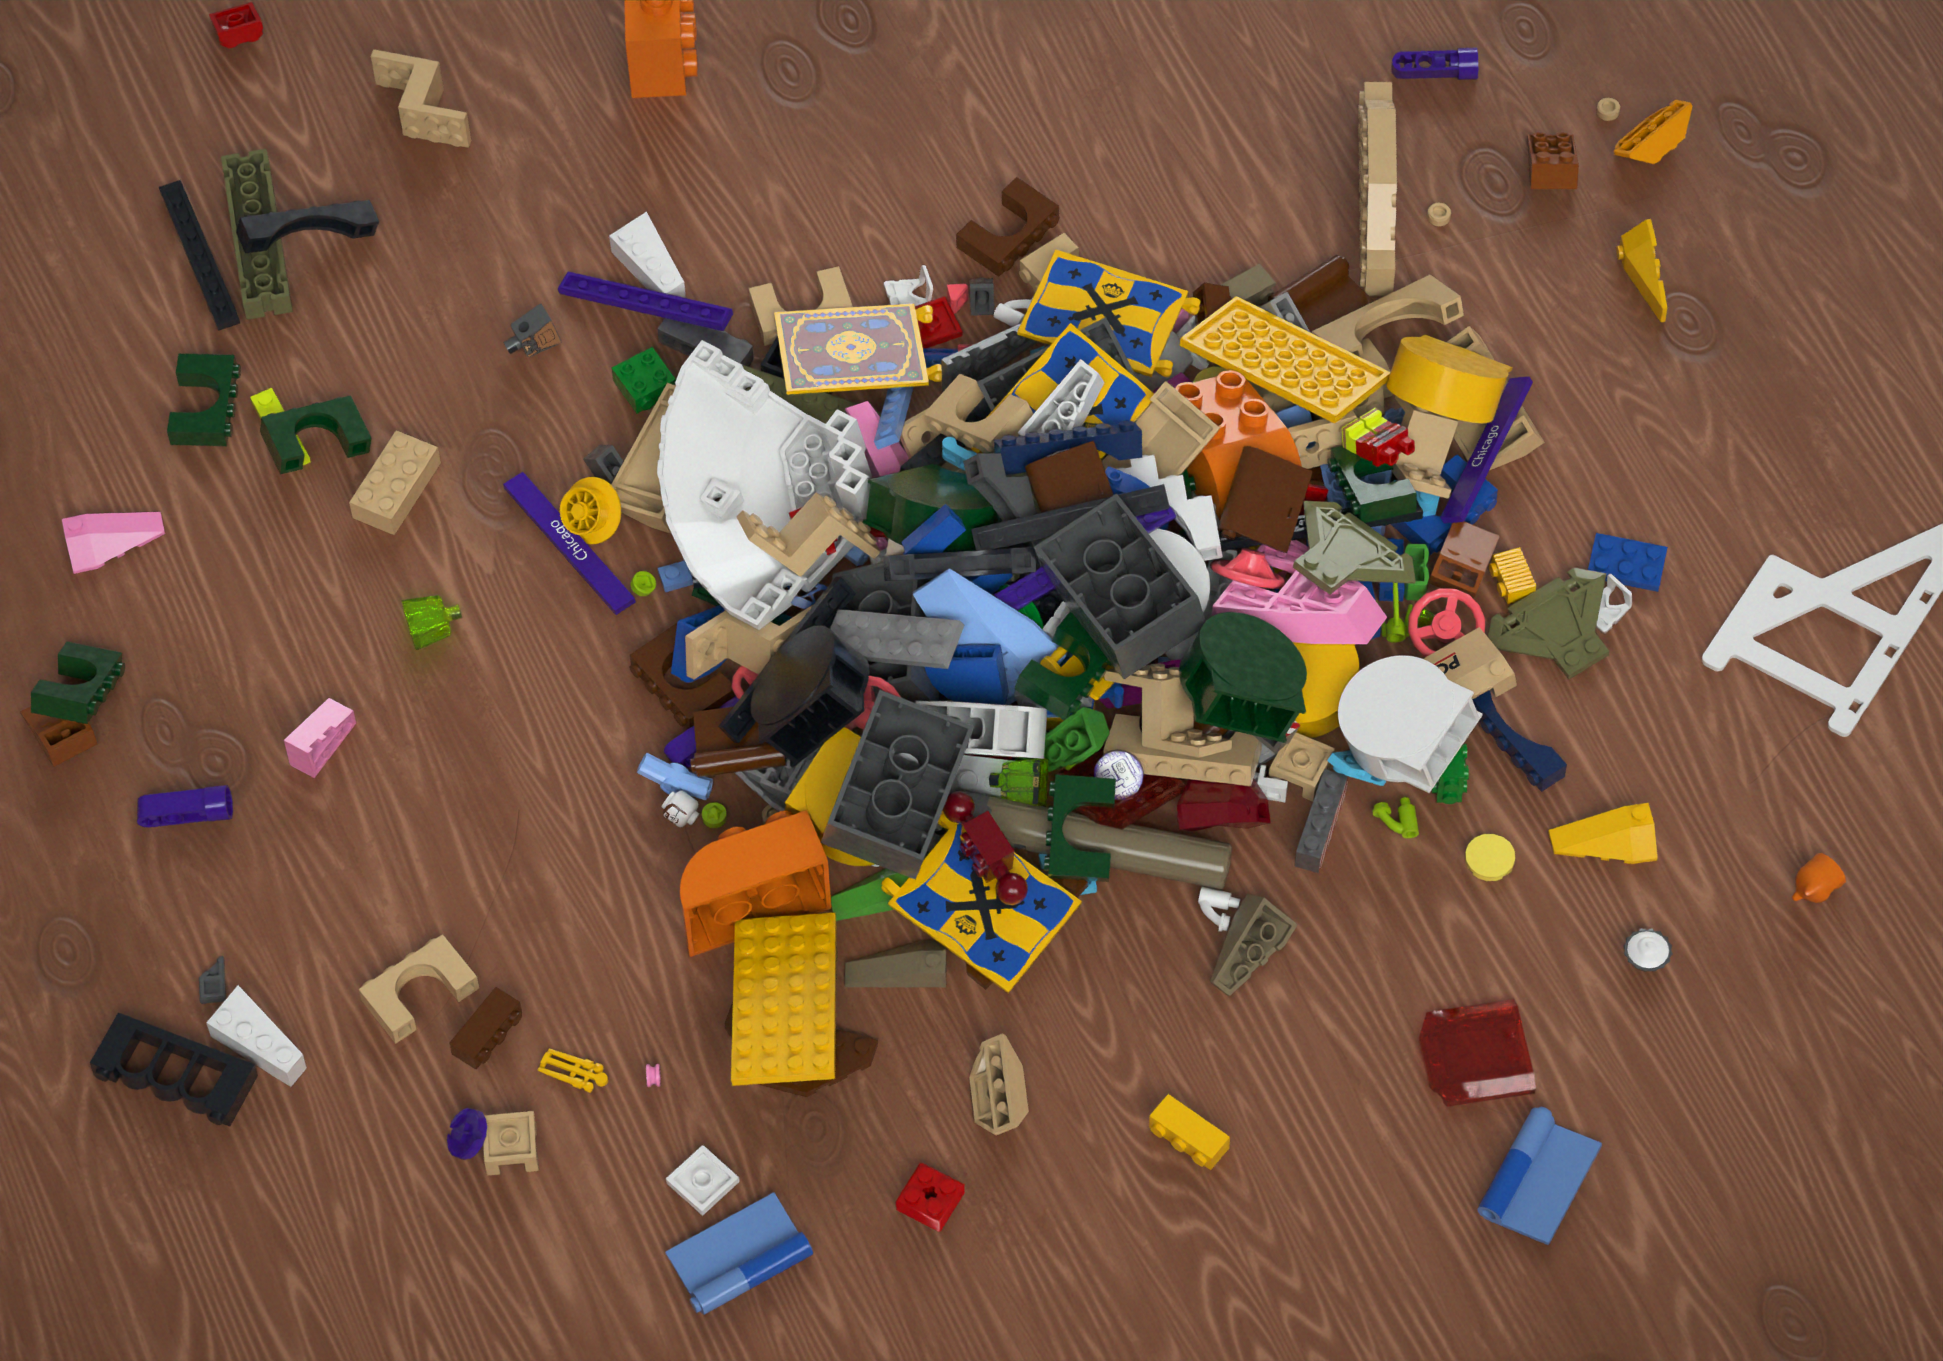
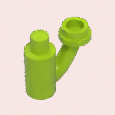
(1407, 816)

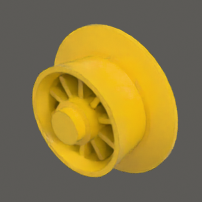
(591, 510)

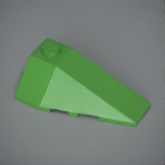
(1074, 739)
(865, 896)

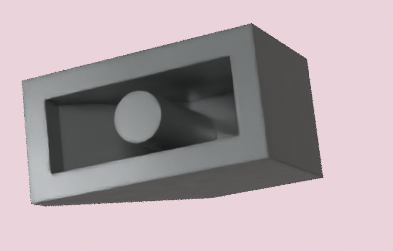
(982, 296)
(604, 462)

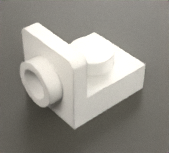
(1273, 788)

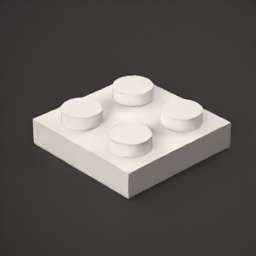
(702, 1180)

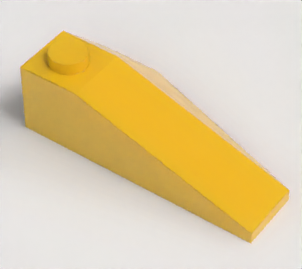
(1639, 262)
(1615, 834)

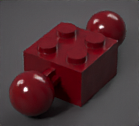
(986, 847)

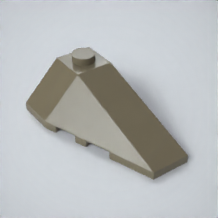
(1252, 938)
(905, 966)

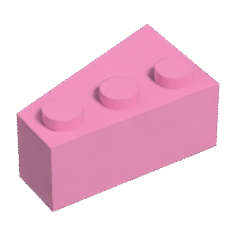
(319, 737)

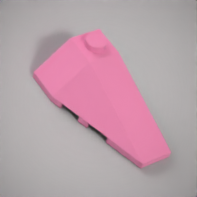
(881, 461)
(103, 536)

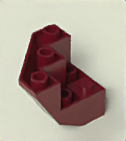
(1221, 804)

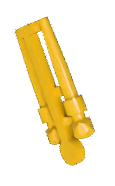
(600, 1078)

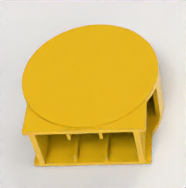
(1447, 379)
(1328, 673)
(821, 786)

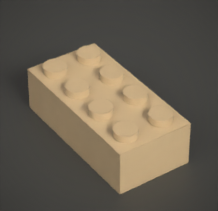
(395, 482)

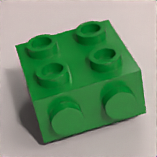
(642, 379)
(1453, 780)

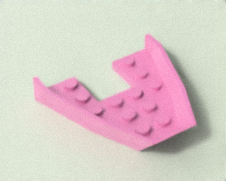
(1303, 608)

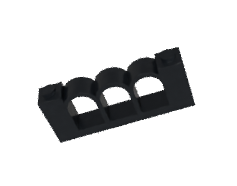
(220, 1105)

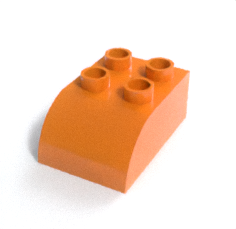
(1243, 422)
(753, 875)

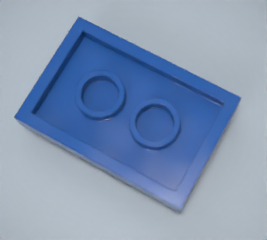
(1629, 561)

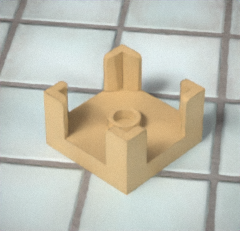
(1302, 763)
(510, 1141)

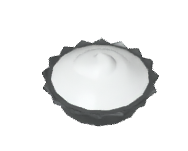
(1648, 950)

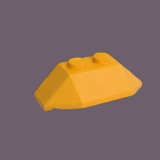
(1656, 134)

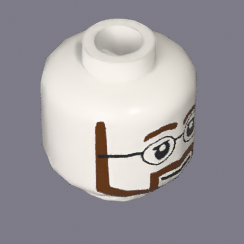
(680, 808)

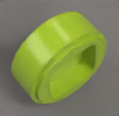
(643, 583)
(714, 815)

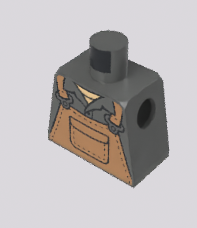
(533, 333)

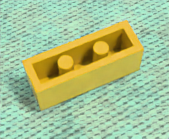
(1189, 1132)

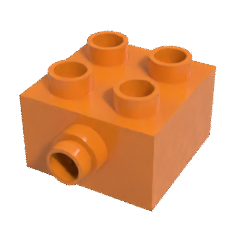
(656, 46)

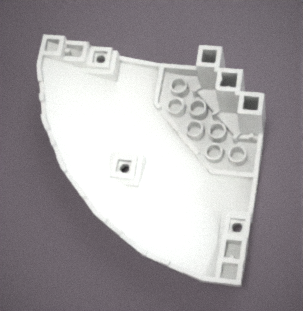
(758, 460)

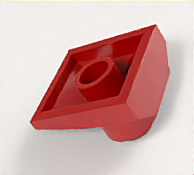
(237, 25)

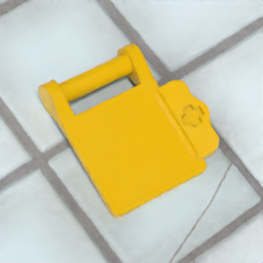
(1073, 668)

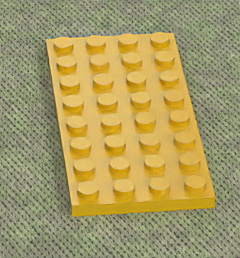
(1285, 359)
(784, 999)

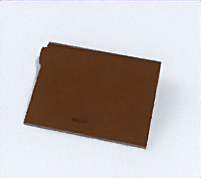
(1325, 293)
(1069, 478)
(1264, 499)
(720, 755)

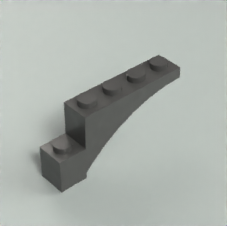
(1008, 495)

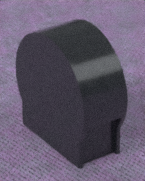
(809, 692)

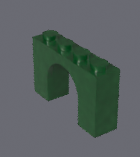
(335, 415)
(212, 425)
(1368, 500)
(1060, 693)
(79, 701)
(1069, 794)

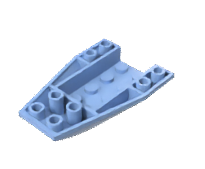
(986, 622)

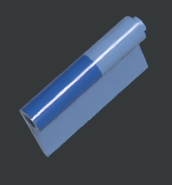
(1539, 1177)
(738, 1254)

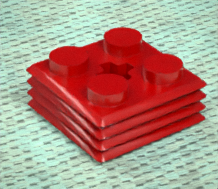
(936, 1210)

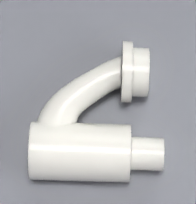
(1008, 315)
(1220, 899)

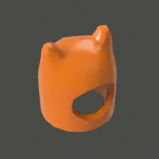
(1818, 879)

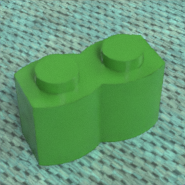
(1420, 558)

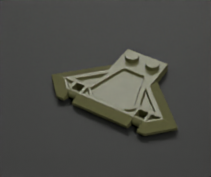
(1348, 550)
(1556, 623)

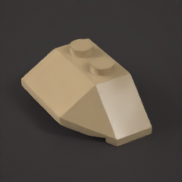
(998, 1086)

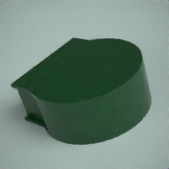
(910, 497)
(1244, 676)

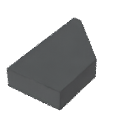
(213, 983)

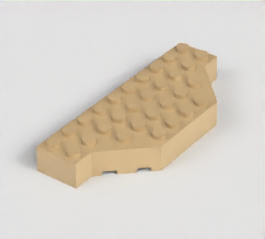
(1377, 187)

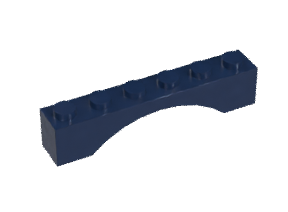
(1118, 440)
(1538, 762)

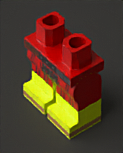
(1377, 439)

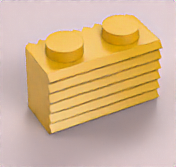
(1512, 575)

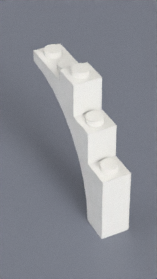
(1193, 515)

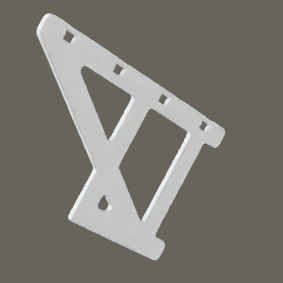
(1761, 611)

